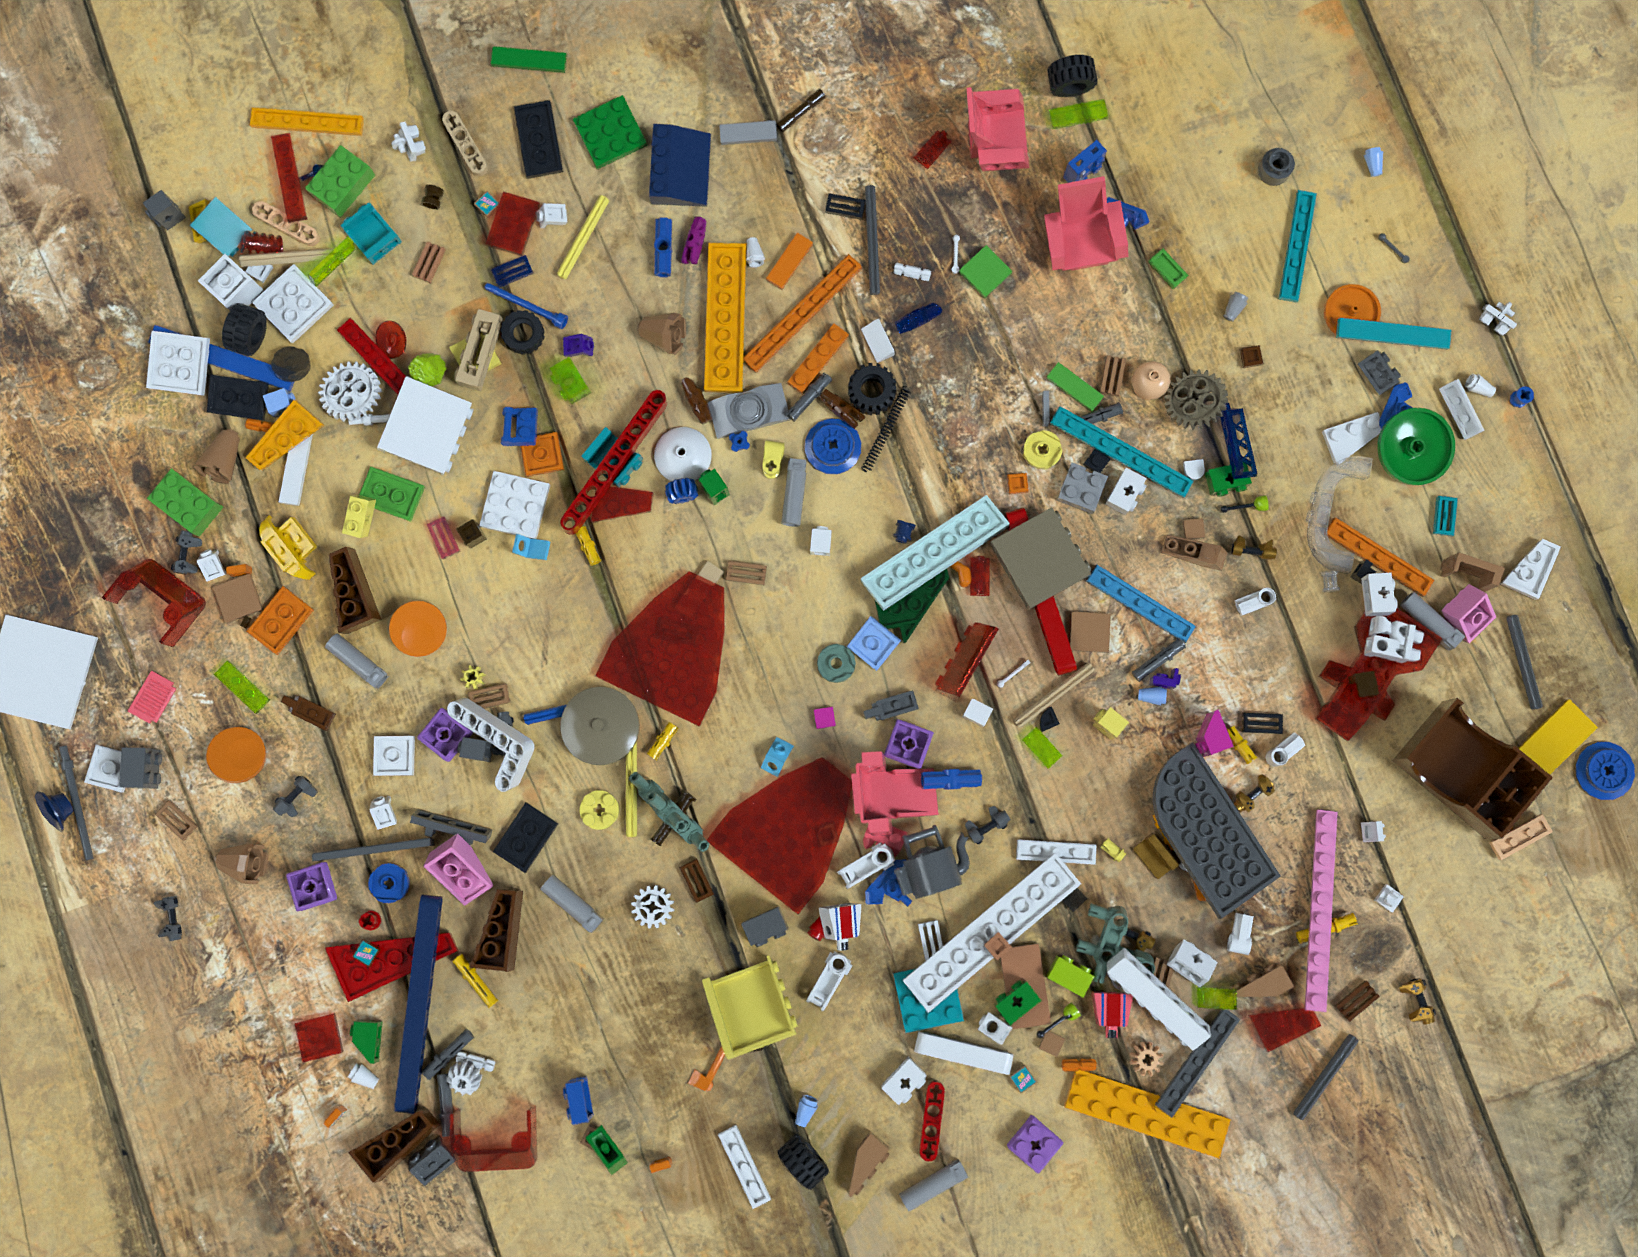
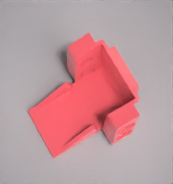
(997, 129)
(1086, 227)
(889, 794)

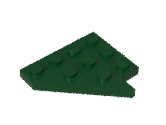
(911, 609)

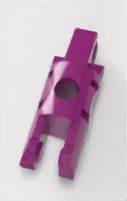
(694, 241)

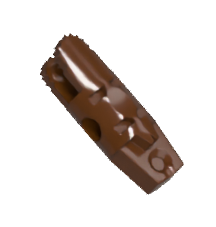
(696, 400)
(841, 408)

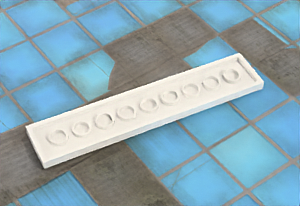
(1008, 916)

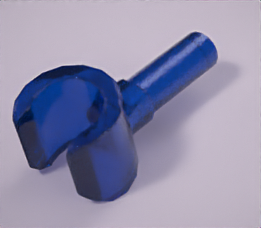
(315, 170)

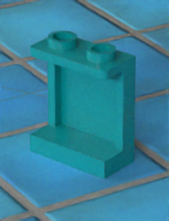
(220, 227)
(370, 233)
(598, 450)

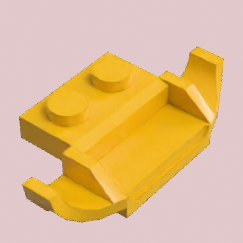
(288, 546)

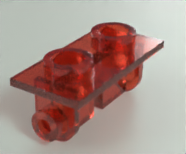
(933, 149)
(980, 576)

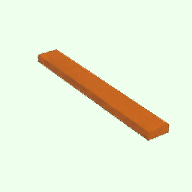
(802, 313)

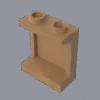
(1488, 572)

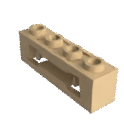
(467, 374)

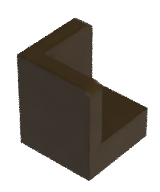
(471, 533)
(1365, 683)

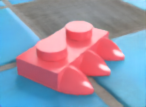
(894, 841)

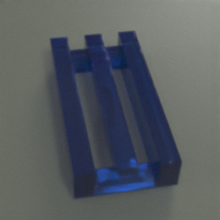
(518, 276)

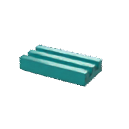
(1436, 528)

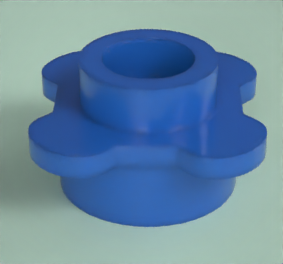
(739, 446)

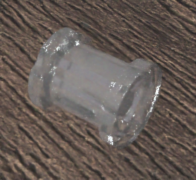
(1327, 576)

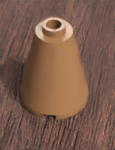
(219, 457)

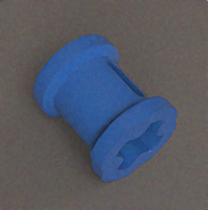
(1527, 394)

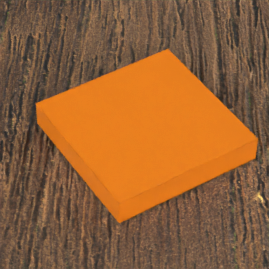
(544, 456)

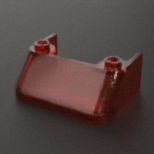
(183, 601)
(520, 1155)

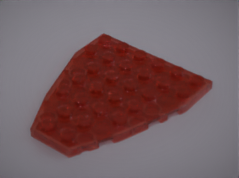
(672, 649)
(788, 831)

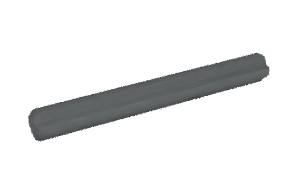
(1524, 662)
(1325, 1077)

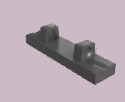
(452, 826)

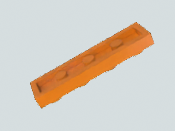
(818, 358)

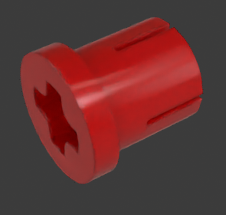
(375, 919)

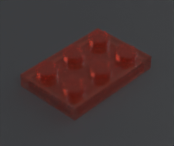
(512, 223)

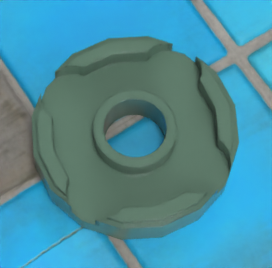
(842, 673)

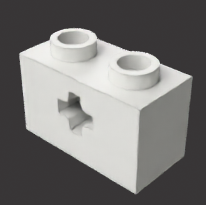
(1118, 499)
(1377, 604)
(1192, 963)
(892, 1084)

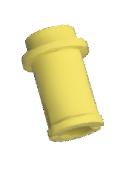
(1113, 850)

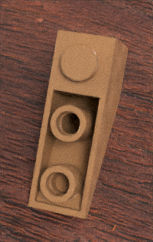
(1195, 552)
(1266, 984)
(868, 1155)

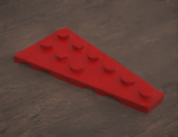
(390, 964)

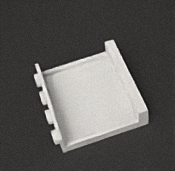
(425, 426)

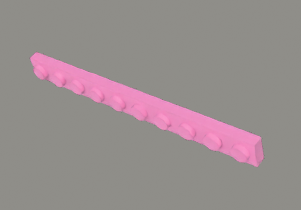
(1321, 911)

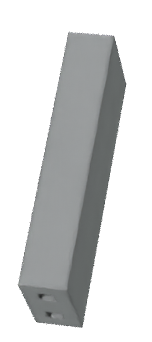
(1045, 409)

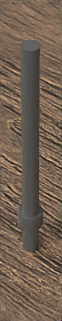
(67, 766)

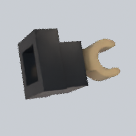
(1362, 570)

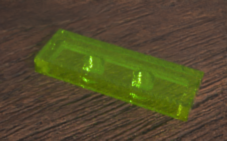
(1078, 114)
(331, 261)
(242, 687)

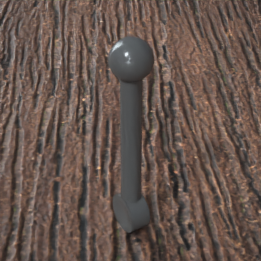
(1404, 258)

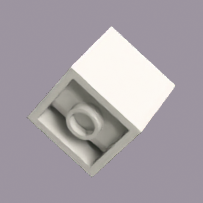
(230, 283)

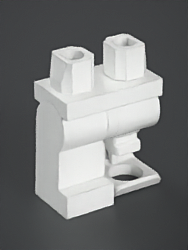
(1398, 645)

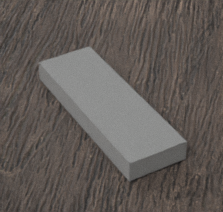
(748, 132)

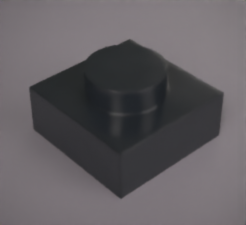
(1096, 461)

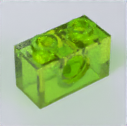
(563, 371)

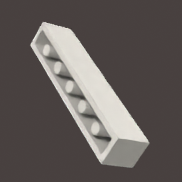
(1158, 999)

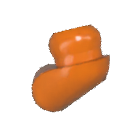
(963, 572)

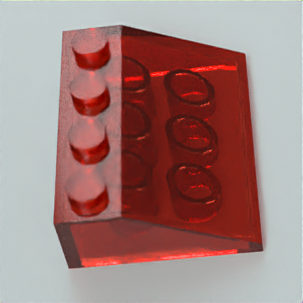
(966, 660)

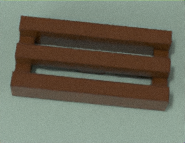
(702, 874)
(1370, 990)

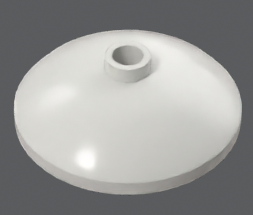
(692, 463)

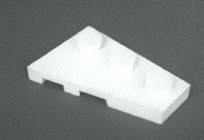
(1351, 436)
(1533, 570)

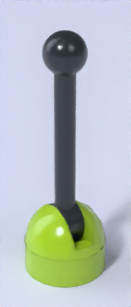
(1259, 504)
(1070, 1013)

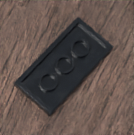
(538, 139)

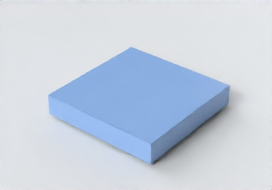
(873, 643)

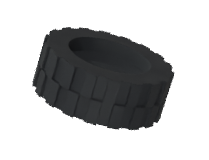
(515, 319)

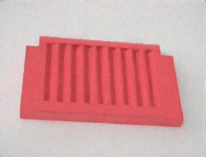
(152, 698)

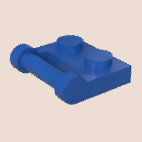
(525, 428)

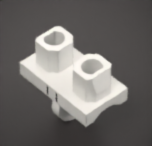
(405, 141)
(1505, 323)

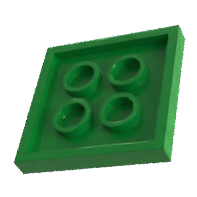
(610, 132)

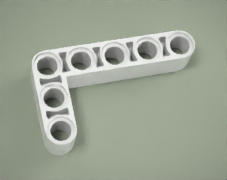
(466, 711)

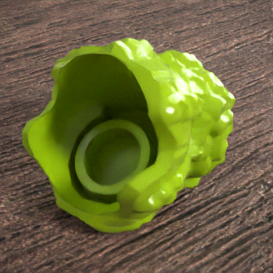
(427, 369)

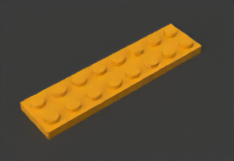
(725, 317)
(1136, 1111)

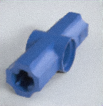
(663, 236)
(951, 779)

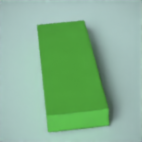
(1075, 387)

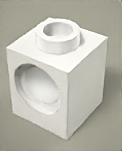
(820, 541)
(1002, 1031)

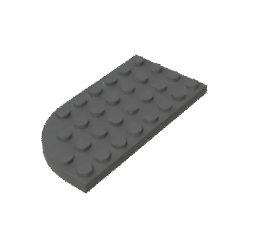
(1209, 833)

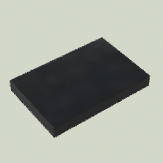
(237, 397)
(525, 837)

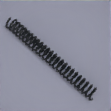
(864, 466)

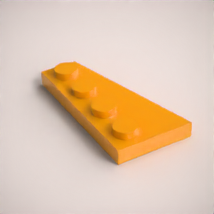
(285, 434)

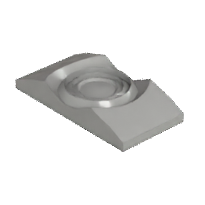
(748, 410)

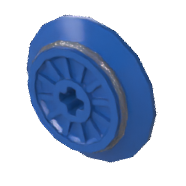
(832, 460)
(1592, 775)

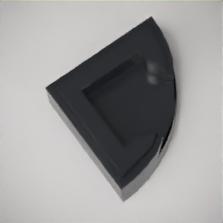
(1048, 719)

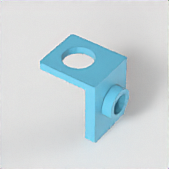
(532, 548)
(777, 754)

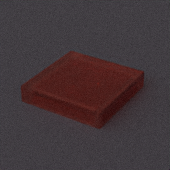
(319, 1037)

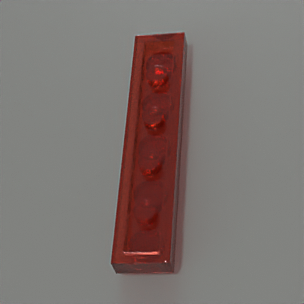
(289, 177)

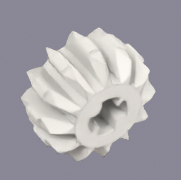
(464, 1078)

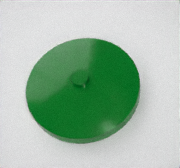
(1416, 446)

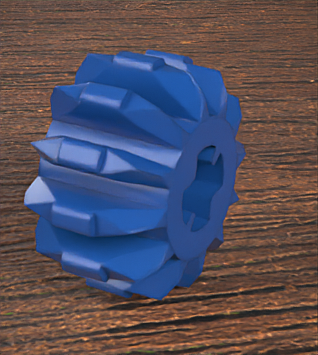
(681, 491)

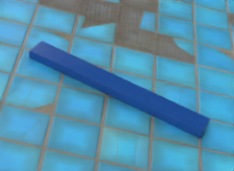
(239, 364)

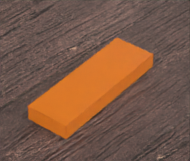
(789, 261)

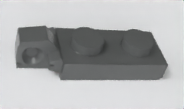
(892, 706)

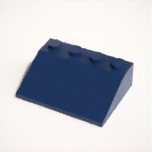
(679, 166)

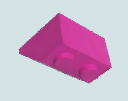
(1213, 735)

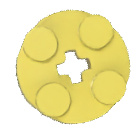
(1032, 454)
(591, 802)

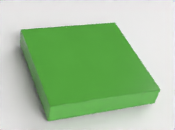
(985, 271)

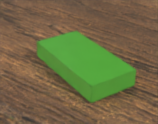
(1168, 268)

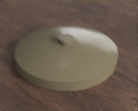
(600, 726)

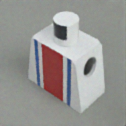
(841, 923)

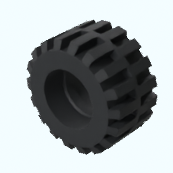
(1072, 75)
(244, 329)
(877, 374)
(803, 1162)

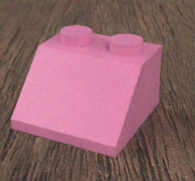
(1469, 612)

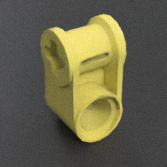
(773, 456)

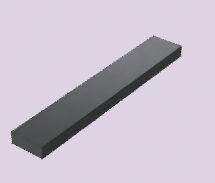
(381, 848)
(1196, 1063)

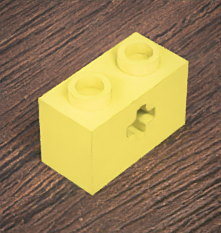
(359, 516)
(1110, 723)

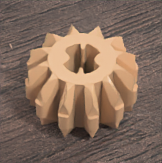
(1152, 1062)

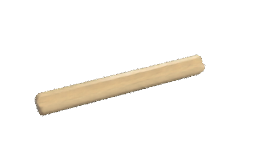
(284, 257)
(1053, 695)

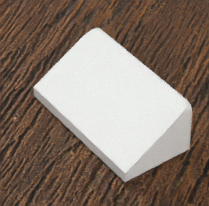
(878, 341)

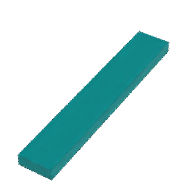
(1297, 246)
(1393, 333)

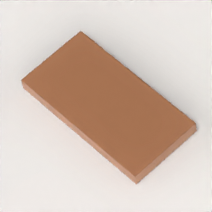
(1026, 964)

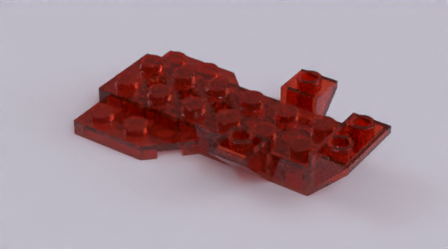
(1345, 709)

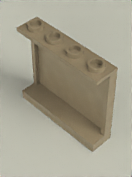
(1040, 558)

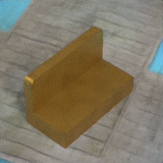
(1155, 856)

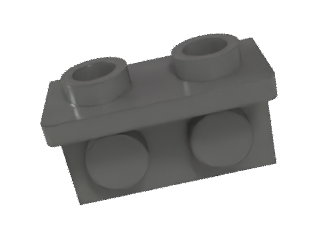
(1379, 372)
(430, 1161)

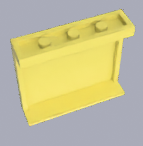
(750, 1008)

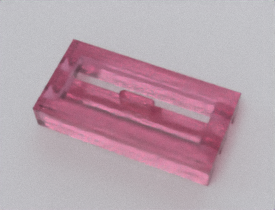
(449, 552)

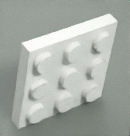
(293, 303)
(178, 363)
(514, 505)

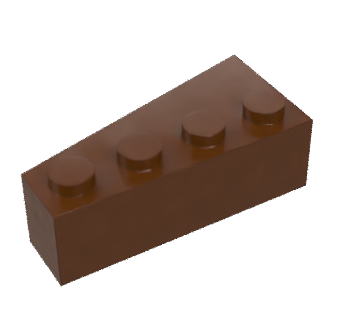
(352, 592)
(500, 933)
(391, 1147)

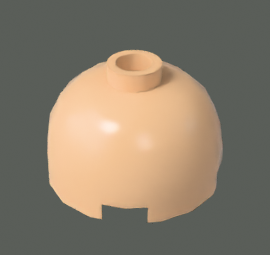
(1151, 380)

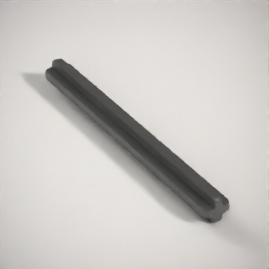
(872, 240)

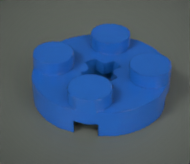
(382, 874)

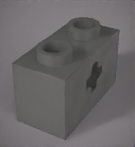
(163, 210)
(475, 749)

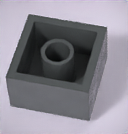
(140, 768)
(765, 926)

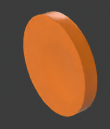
(1351, 302)
(418, 628)
(236, 755)

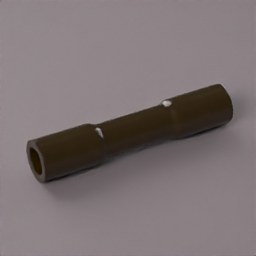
(792, 117)

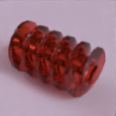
(261, 243)

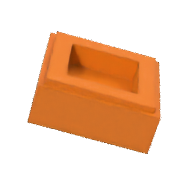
(1017, 483)
(239, 570)
(334, 1116)
(660, 1164)

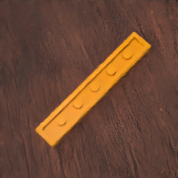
(306, 121)

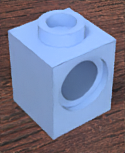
(278, 401)

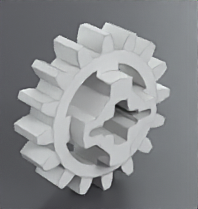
(652, 915)

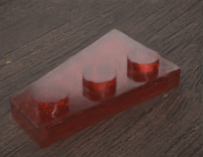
(622, 502)
(1283, 1026)

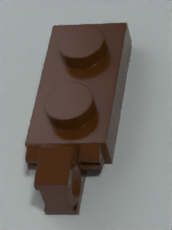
(309, 711)

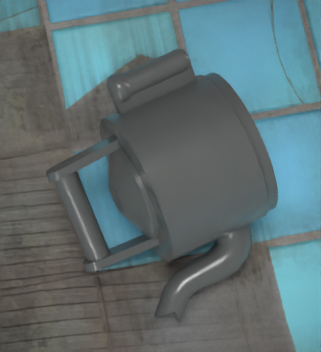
(931, 867)

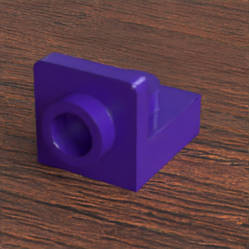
(578, 345)
(1164, 681)

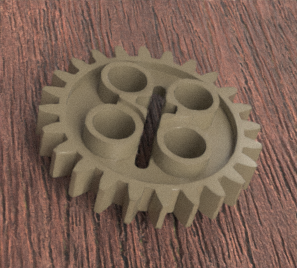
(1202, 413)

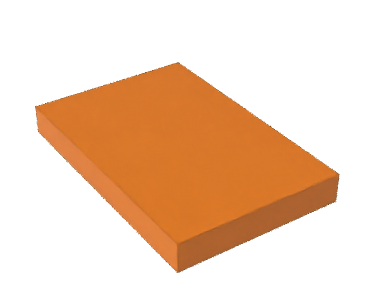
(280, 620)

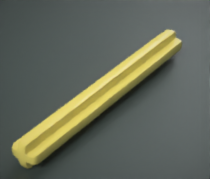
(583, 237)
(631, 794)

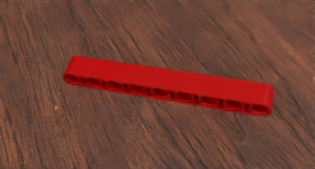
(613, 470)
(1049, 617)

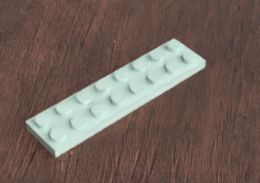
(934, 552)

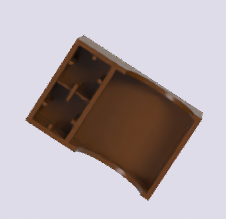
(1472, 771)

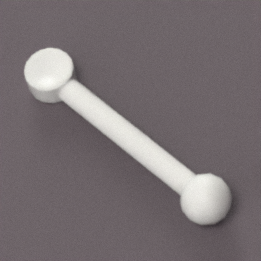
(955, 269)
(1000, 683)

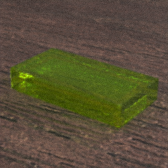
(1042, 747)
(1217, 998)

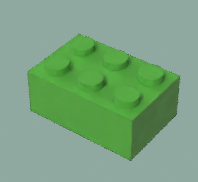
(340, 181)
(185, 502)

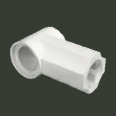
(1254, 602)
(1285, 749)
(1240, 940)

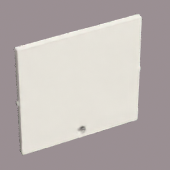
(42, 670)

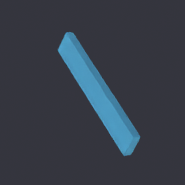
(1140, 603)

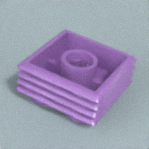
(432, 735)
(897, 750)
(301, 879)
(1022, 1147)

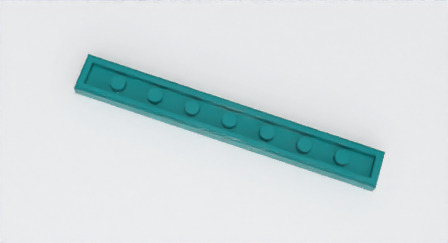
(1121, 452)

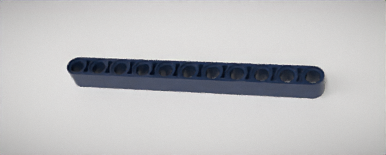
(418, 1004)

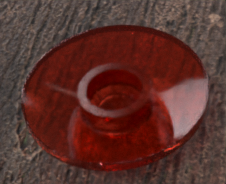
(391, 339)

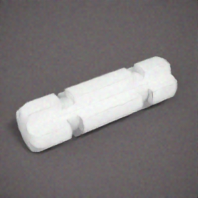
(913, 272)
(479, 1062)

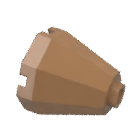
(664, 331)
(243, 862)

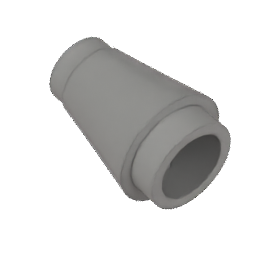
(1235, 305)

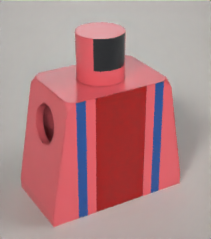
(1112, 1010)

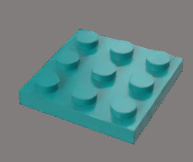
(914, 1014)

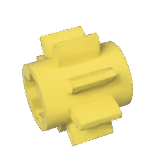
(476, 673)

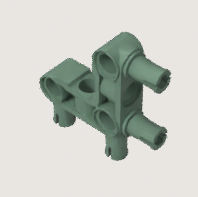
(669, 811)
(1110, 940)

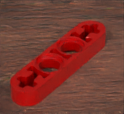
(932, 1120)

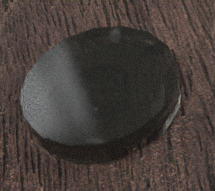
(291, 364)

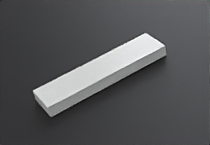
(295, 473)
(1066, 851)
(744, 1166)

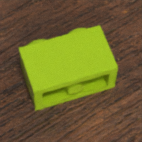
(1070, 976)

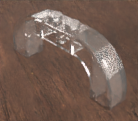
(1318, 517)

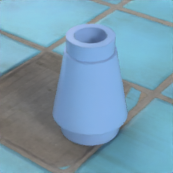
(1374, 161)
(1153, 695)
(806, 1109)

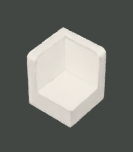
(977, 712)

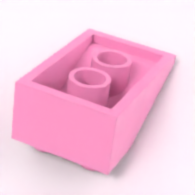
(458, 869)

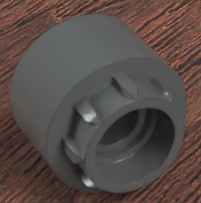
(1271, 174)

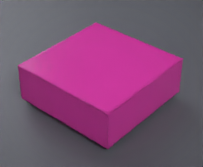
(824, 717)

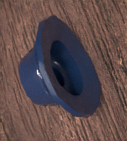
(54, 808)

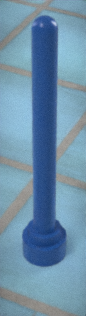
(559, 320)

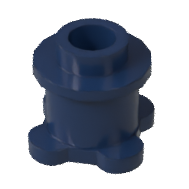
(903, 531)

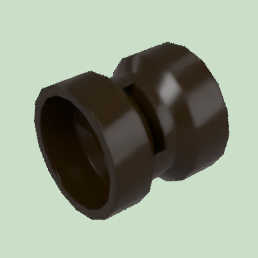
(432, 197)

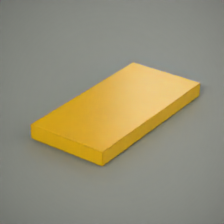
(1558, 737)

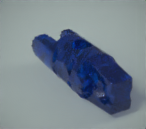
(918, 317)

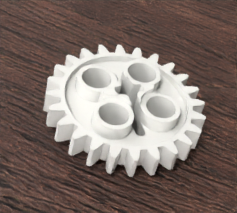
(337, 381)

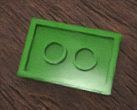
(392, 493)

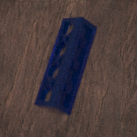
(1232, 443)

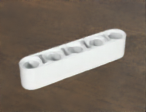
(963, 1052)

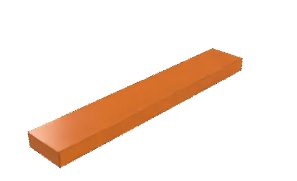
(1379, 556)

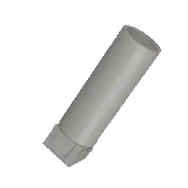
(794, 492)
(1432, 620)
(356, 661)
(572, 903)
(933, 1185)

